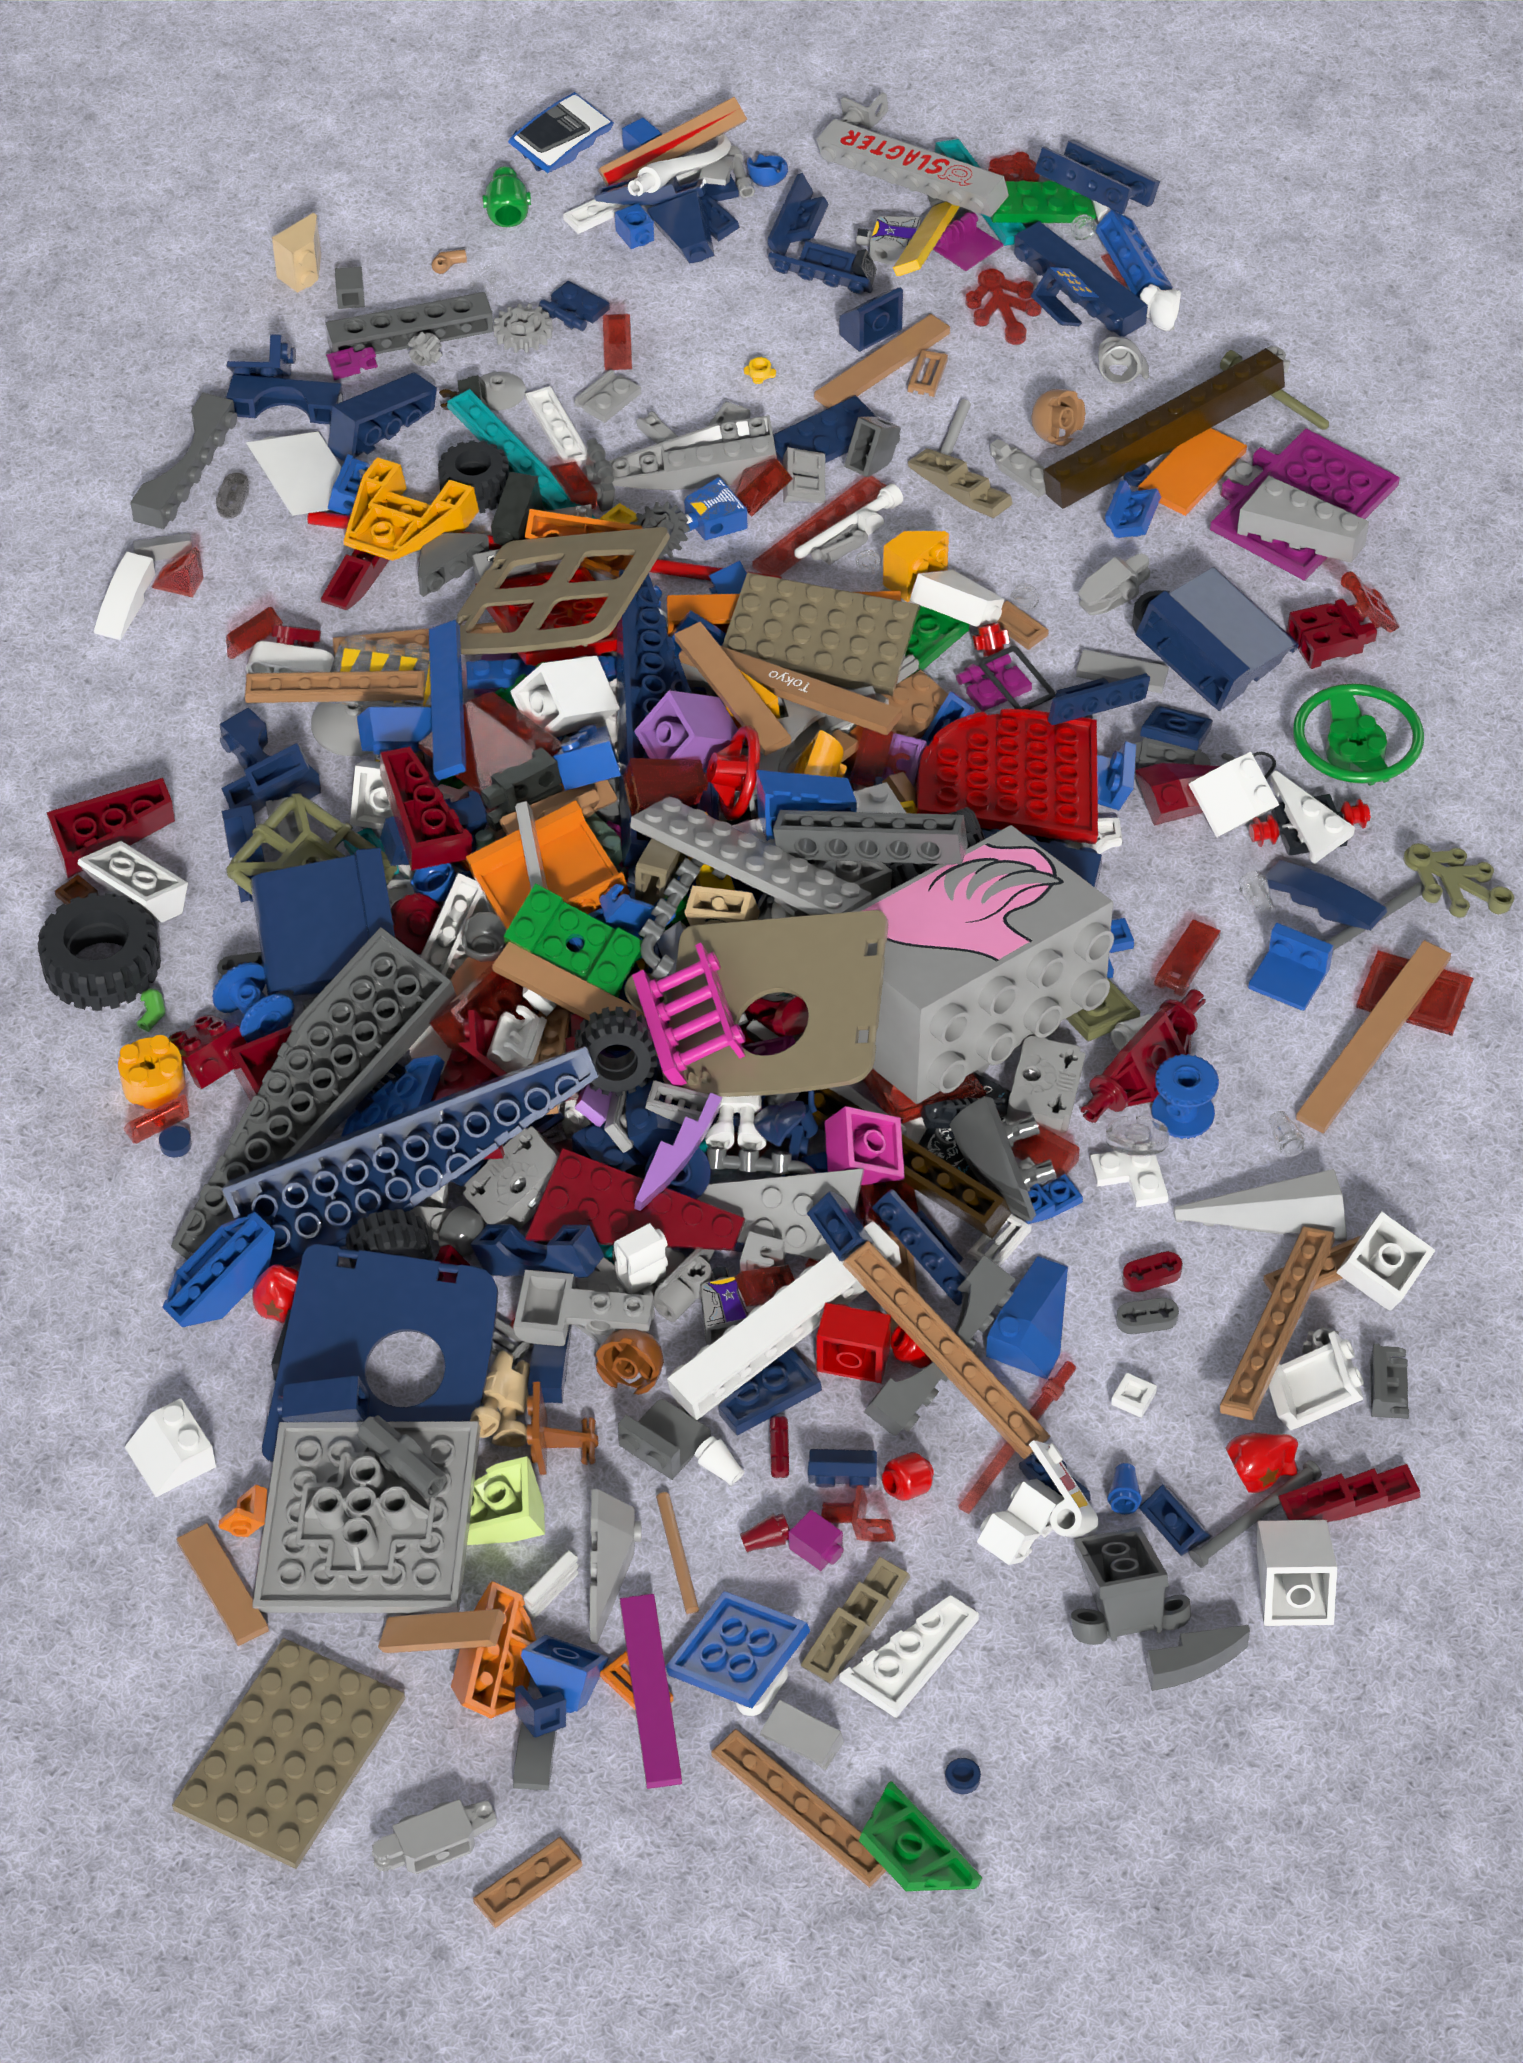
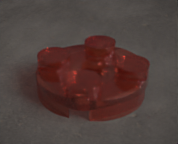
(1015, 164)

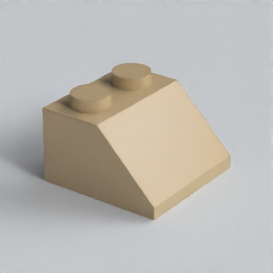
(298, 253)

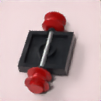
(1281, 825)

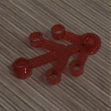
(994, 281)

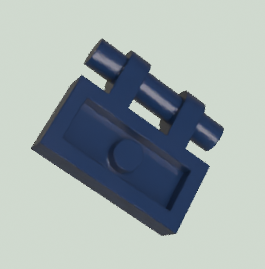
(580, 302)

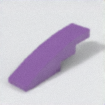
(672, 1159)

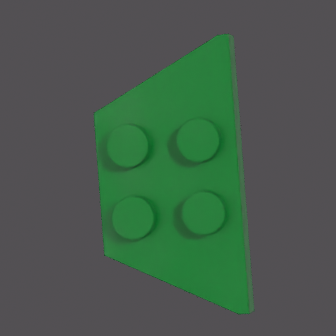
(913, 1847)

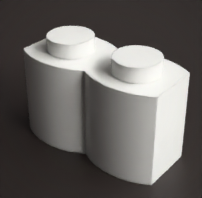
(640, 1258)

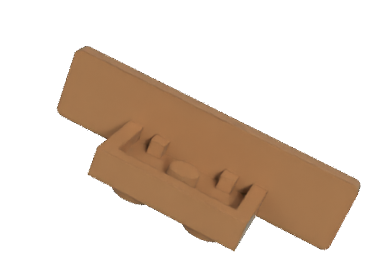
(589, 797)

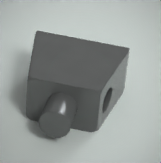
(872, 445)

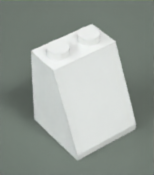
(566, 695)
(1296, 1572)

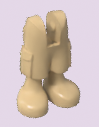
(507, 1391)

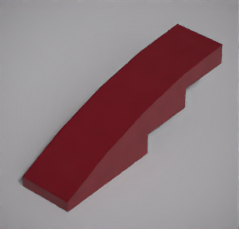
(1344, 1498)

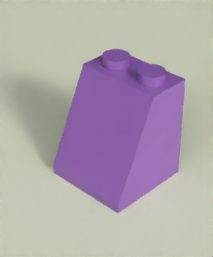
(686, 727)

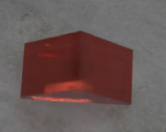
(617, 342)
(761, 484)
(181, 575)

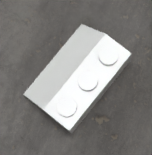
(137, 878)

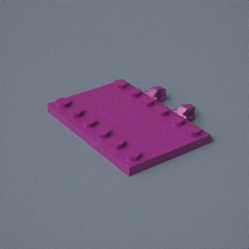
(1318, 469)

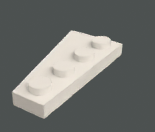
(911, 1657)

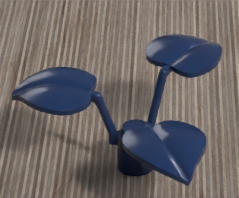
(778, 1120)

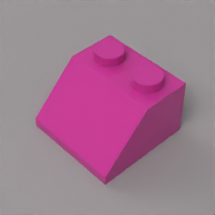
(865, 1142)

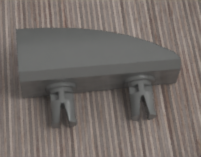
(988, 1152)

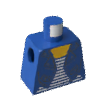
(715, 511)

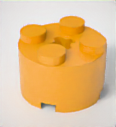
(151, 1071)

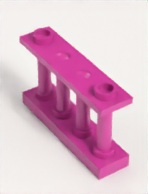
(658, 1014)

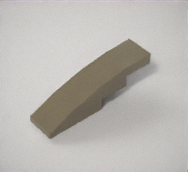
(954, 479)
(855, 1620)

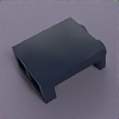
(238, 830)

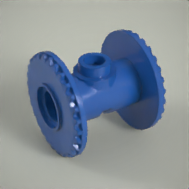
(242, 990)
(1185, 1095)

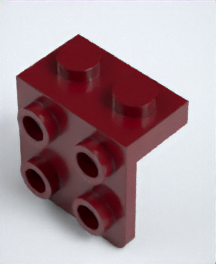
(208, 1048)

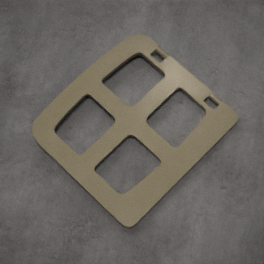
(642, 543)

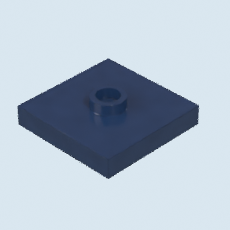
(1176, 727)

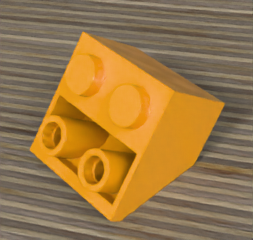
(913, 554)

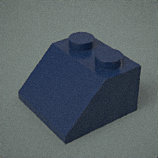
(873, 320)
(598, 1145)

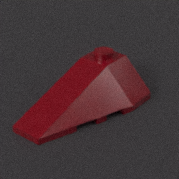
(1168, 790)

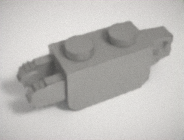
(433, 1836)

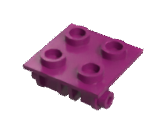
(966, 243)

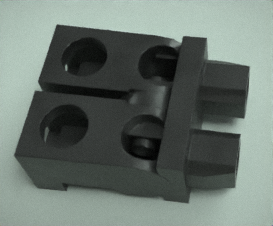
(522, 783)

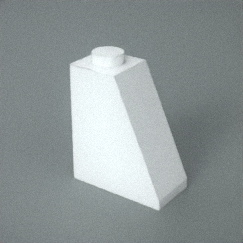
(957, 597)

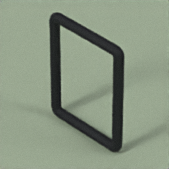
(1038, 676)

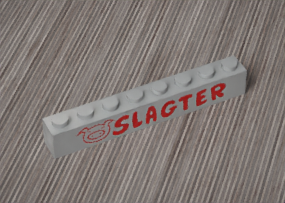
(913, 167)

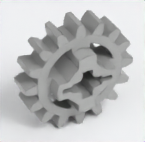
(523, 328)

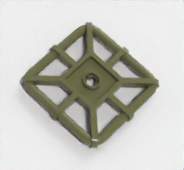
(304, 850)

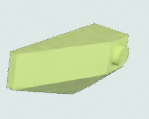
(506, 1504)

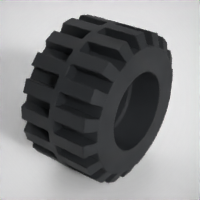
(478, 467)
(621, 1029)
(392, 1234)

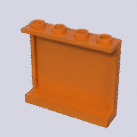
(571, 859)

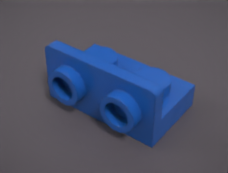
(1116, 776)

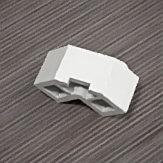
(1012, 1531)

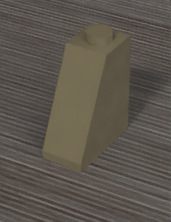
(655, 871)

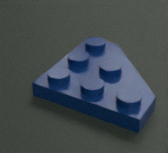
(409, 1092)

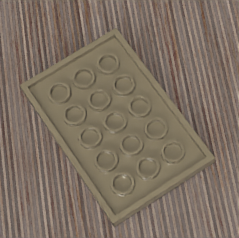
(823, 632)
(289, 1753)

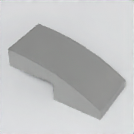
(719, 171)

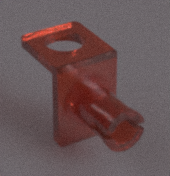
(856, 1514)

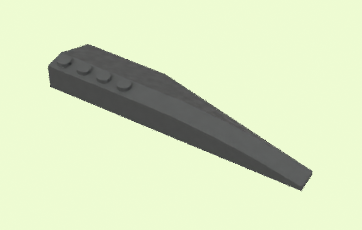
(326, 1068)

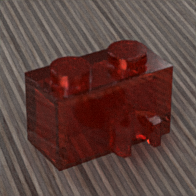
(875, 756)

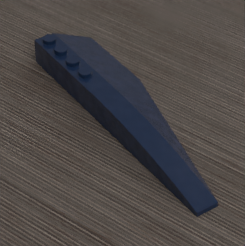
(644, 676)
(399, 1159)

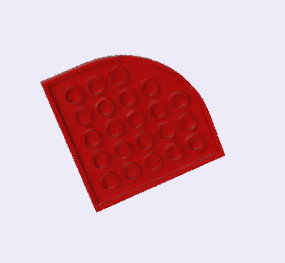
(1015, 773)

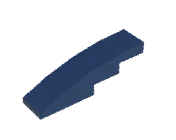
(619, 194)
(1331, 897)

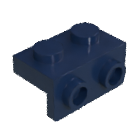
(842, 1466)

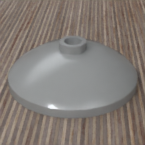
(337, 728)

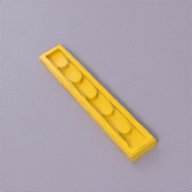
(925, 238)

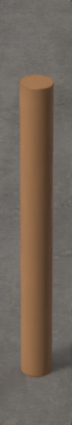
(677, 1553)

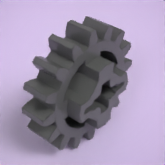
(667, 517)

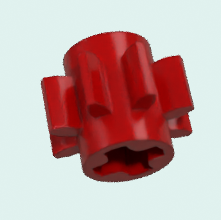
(991, 639)

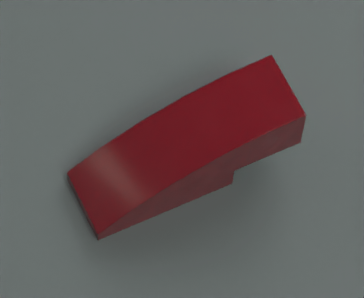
(353, 579)

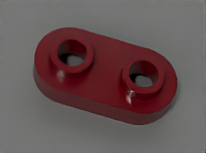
(289, 634)

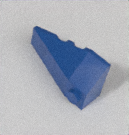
(1031, 1321)

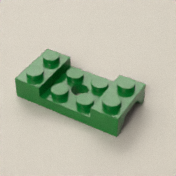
(547, 925)

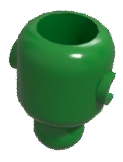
(506, 198)

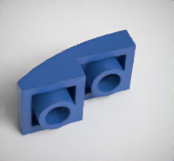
(1053, 1198)

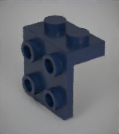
(279, 364)

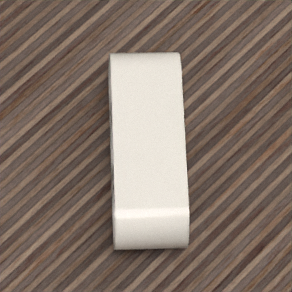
(284, 658)

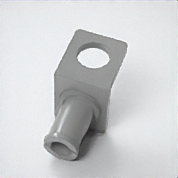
(858, 114)

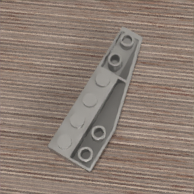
(698, 457)

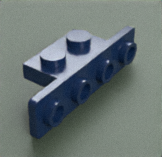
(798, 217)
(823, 264)
(1096, 697)
(924, 1243)

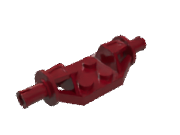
(1140, 1058)

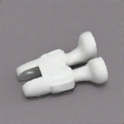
(722, 1132)

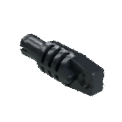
(942, 1113)

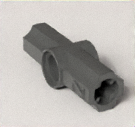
(402, 1457)

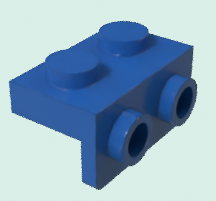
(1131, 511)

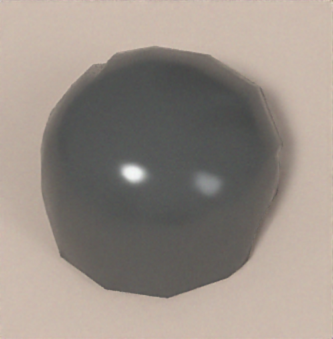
(483, 937)
(461, 1229)

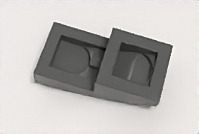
(534, 1760)

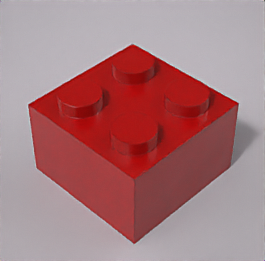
(853, 1342)

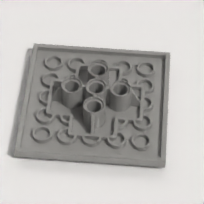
(408, 1555)

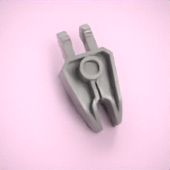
(1114, 584)

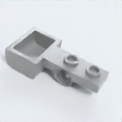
(552, 1302)

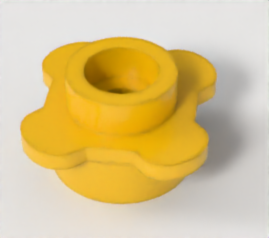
(759, 370)

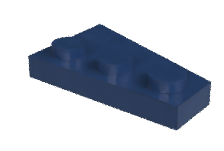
(769, 1393)

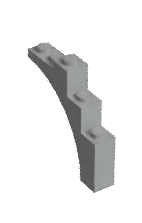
(802, 726)

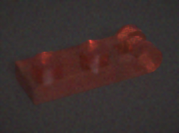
(1187, 957)

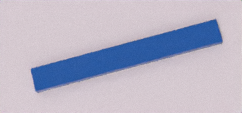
(447, 700)

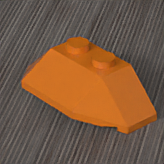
(488, 1675)

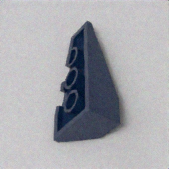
(644, 1126)

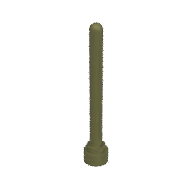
(1232, 358)

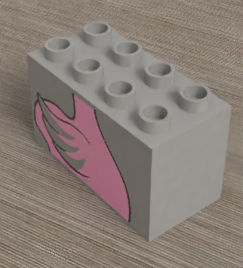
(984, 961)

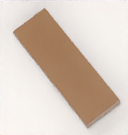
(527, 1882)

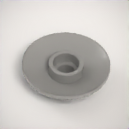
(503, 390)

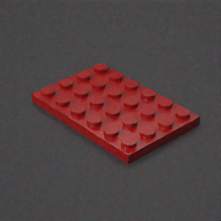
(563, 614)

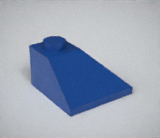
(564, 1668)

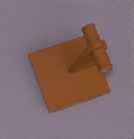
(543, 1437)

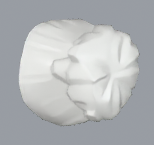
(1162, 306)

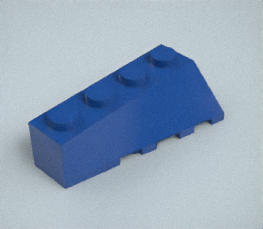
(393, 728)

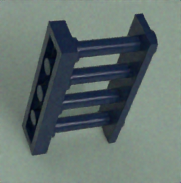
(1097, 176)

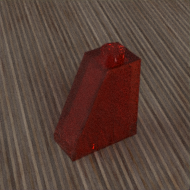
(656, 779)

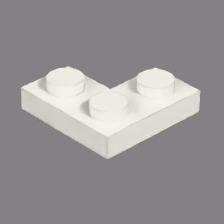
(1140, 1171)

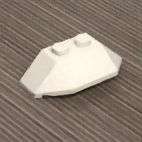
(444, 943)

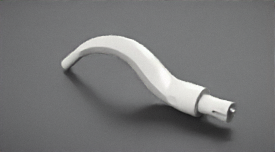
(659, 173)

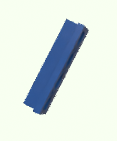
(1131, 253)

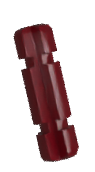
(779, 1447)

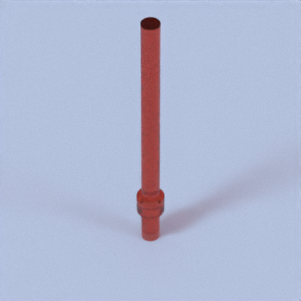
(1051, 1391)

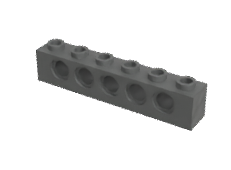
(394, 328)
(872, 836)

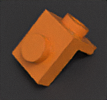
(248, 1515)

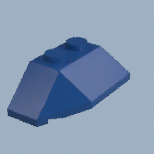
(220, 1271)

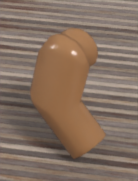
(445, 260)

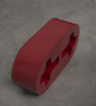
(1152, 1271)

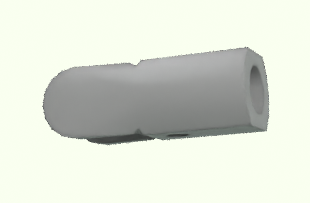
(654, 428)
(838, 553)

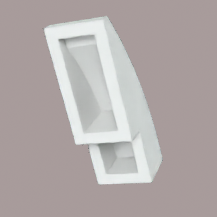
(125, 595)

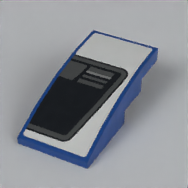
(560, 132)

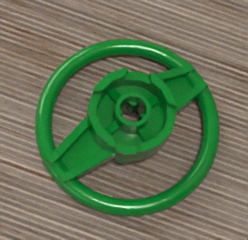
(1355, 741)

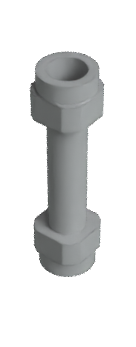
(744, 183)

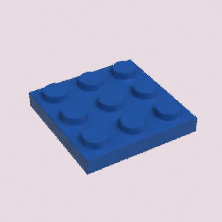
(737, 1649)

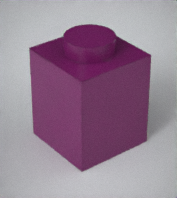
(816, 1540)

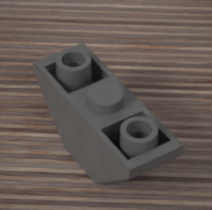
(448, 558)

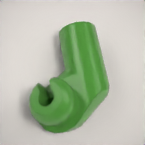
(155, 1009)

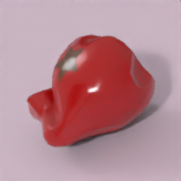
(275, 1292)
(1262, 1458)

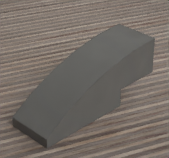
(1195, 1656)

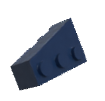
(471, 817)

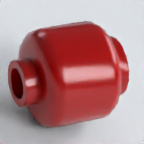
(907, 1350)
(907, 1476)

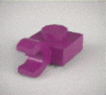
(347, 363)

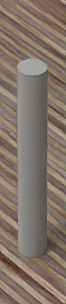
(955, 427)

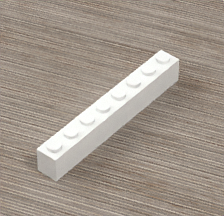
(770, 1330)

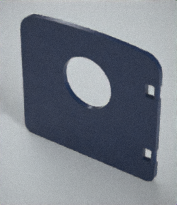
(348, 1311)

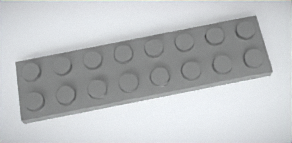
(748, 859)

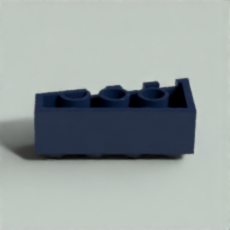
(379, 414)

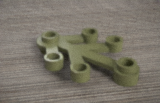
(1425, 862)

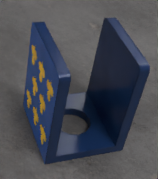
(1051, 304)

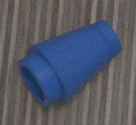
(1124, 1490)

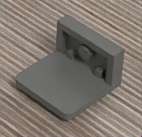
(663, 1437)

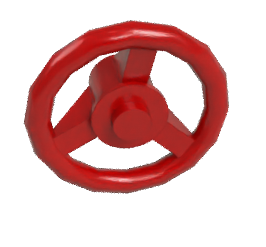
(734, 772)

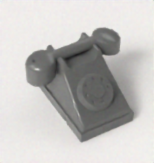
(1126, 1587)

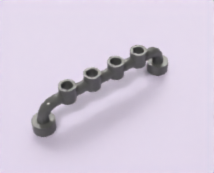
(664, 911)
(749, 1161)

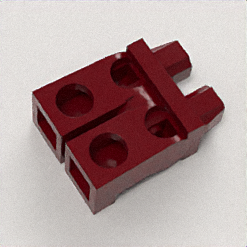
(1329, 632)

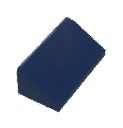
(838, 1225)
(1174, 1520)

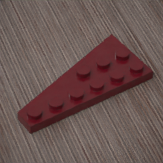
(605, 1199)

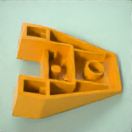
(398, 525)

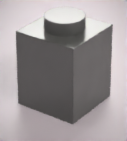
(349, 287)

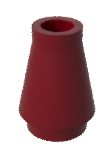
(767, 1533)

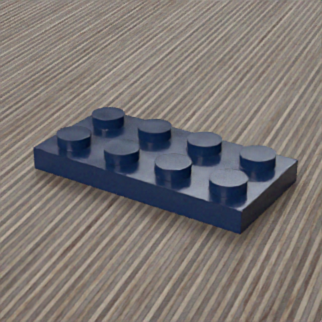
(824, 432)

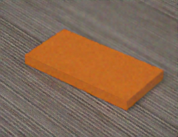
(1193, 469)

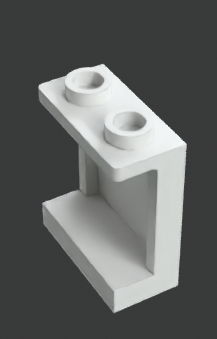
(1316, 1383)

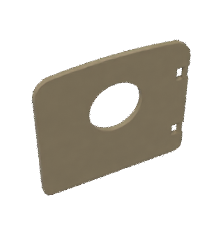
(807, 956)

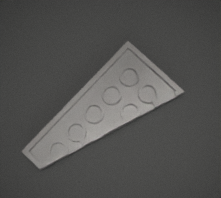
(781, 1206)

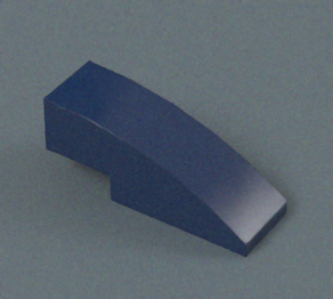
(267, 779)
(550, 1369)

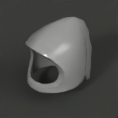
(1121, 351)

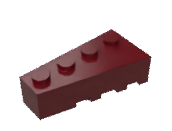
(422, 816)
(107, 819)

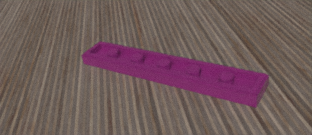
(650, 1691)

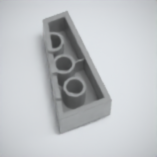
(1303, 521)

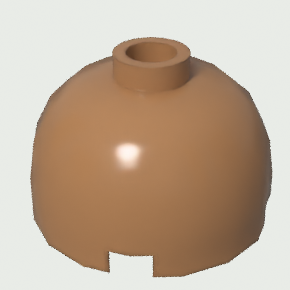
(1058, 410)

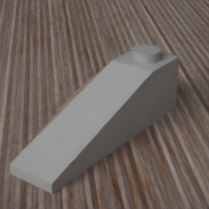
(612, 1551)

